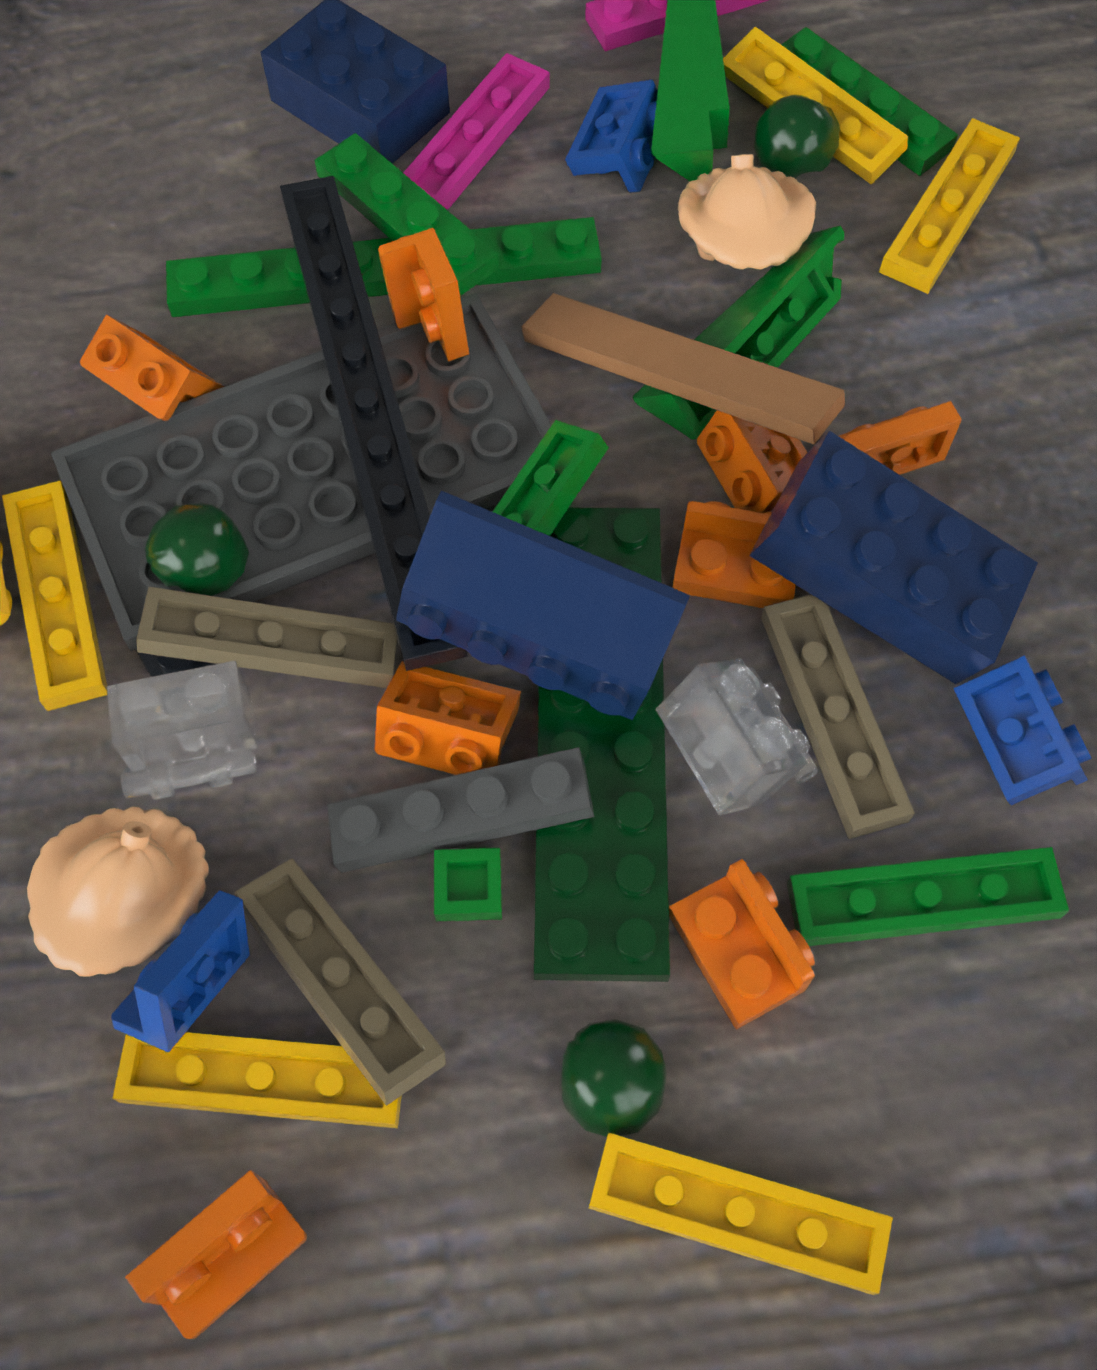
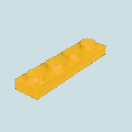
(773, 72)
(949, 206)
(54, 596)
(252, 1079)
(742, 1213)

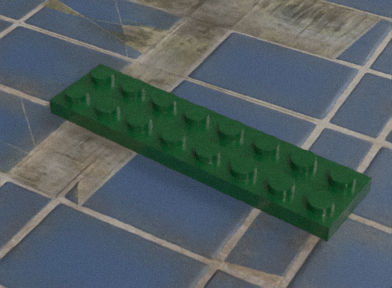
(607, 875)

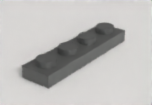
(459, 810)

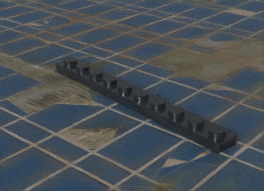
(364, 398)

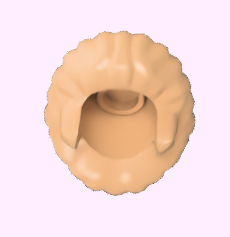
(747, 215)
(115, 889)

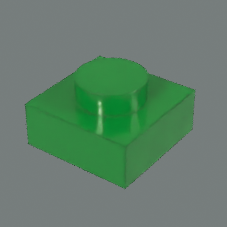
(467, 884)

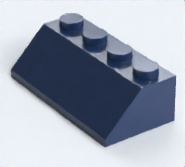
(539, 606)

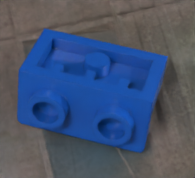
(617, 134)
(1020, 731)
(186, 975)

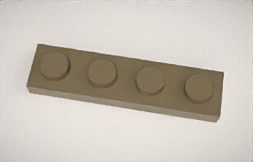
(267, 637)
(836, 716)
(341, 981)

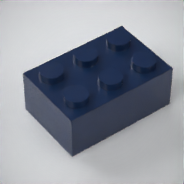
(356, 78)

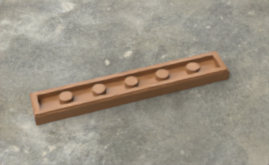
(686, 368)

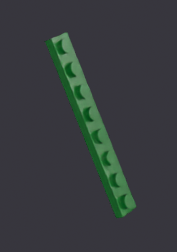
(276, 279)

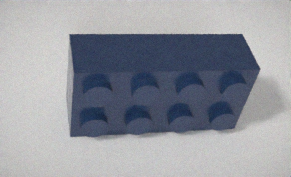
(895, 559)

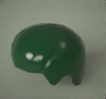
(796, 136)
(197, 549)
(613, 1078)

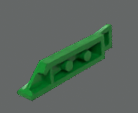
(691, 90)
(762, 323)

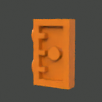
(425, 290)
(143, 369)
(909, 440)
(749, 460)
(717, 561)
(444, 720)
(743, 944)
(219, 1255)

